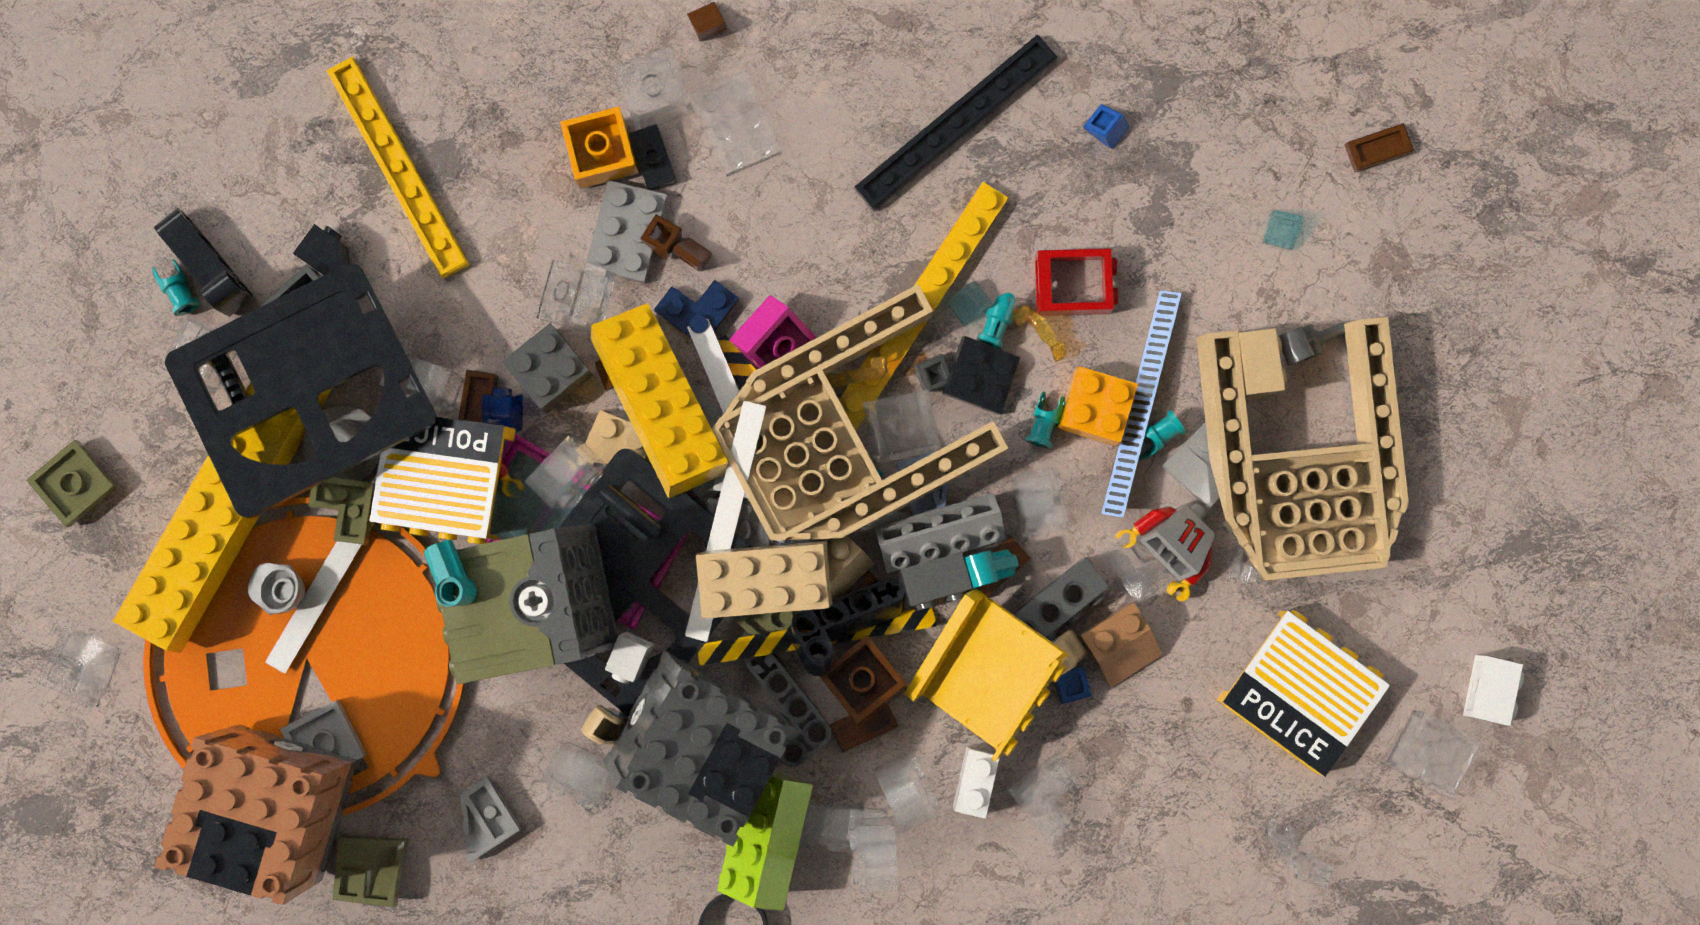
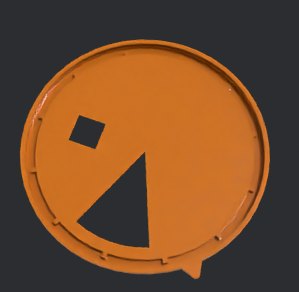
(370, 648)

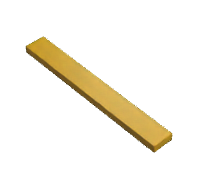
(398, 167)

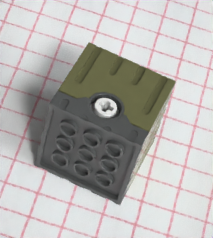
(534, 606)

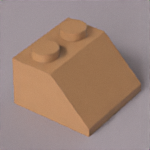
(1120, 644)

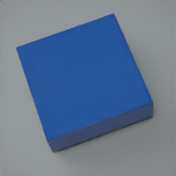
(1073, 685)

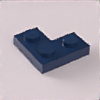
(683, 312)

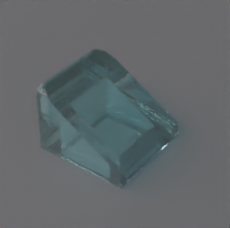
(1282, 229)
(969, 303)

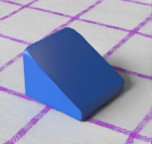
(1107, 125)

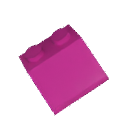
(771, 333)

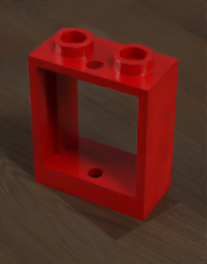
(1043, 282)

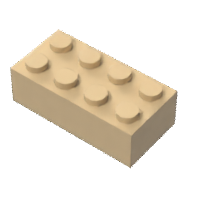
(764, 579)

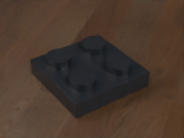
(981, 375)

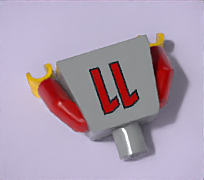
(1178, 541)

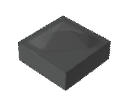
(932, 372)

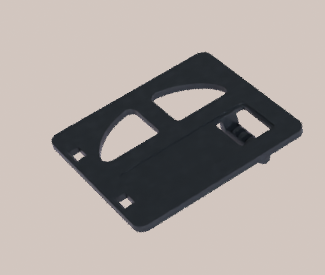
(291, 357)
(633, 562)

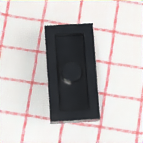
(652, 157)

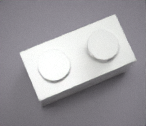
(1493, 690)
(975, 783)

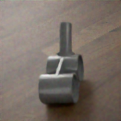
(1307, 342)

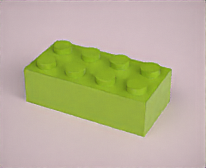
(766, 847)

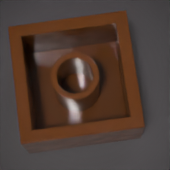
(864, 681)

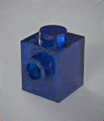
(503, 408)

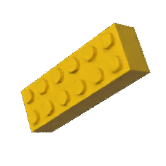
(658, 400)

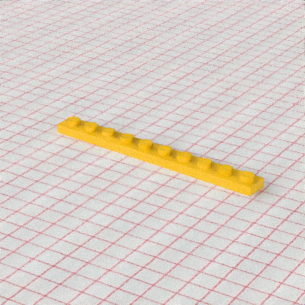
(934, 284)

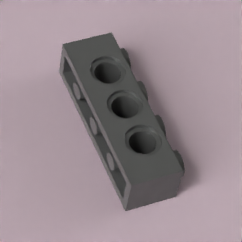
(1081, 575)

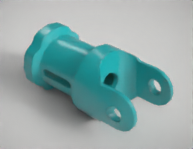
(177, 291)
(998, 318)
(1044, 423)
(1162, 433)

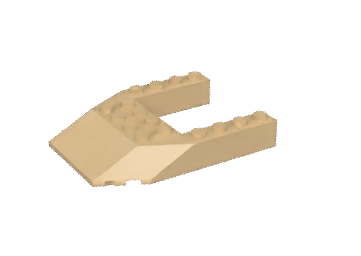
(808, 461)
(1310, 506)

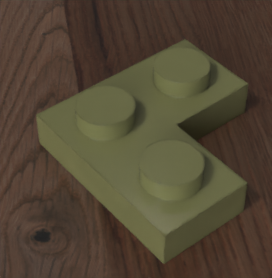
(354, 506)

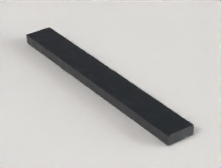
(955, 122)

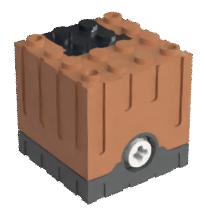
(256, 813)

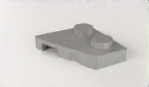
(486, 818)

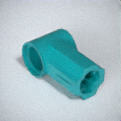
(990, 567)
(447, 572)

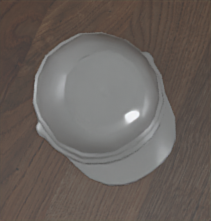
(276, 588)

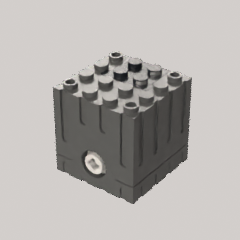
(698, 748)

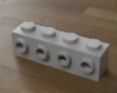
(940, 532)

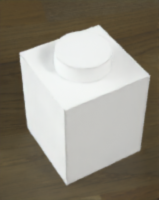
(629, 657)

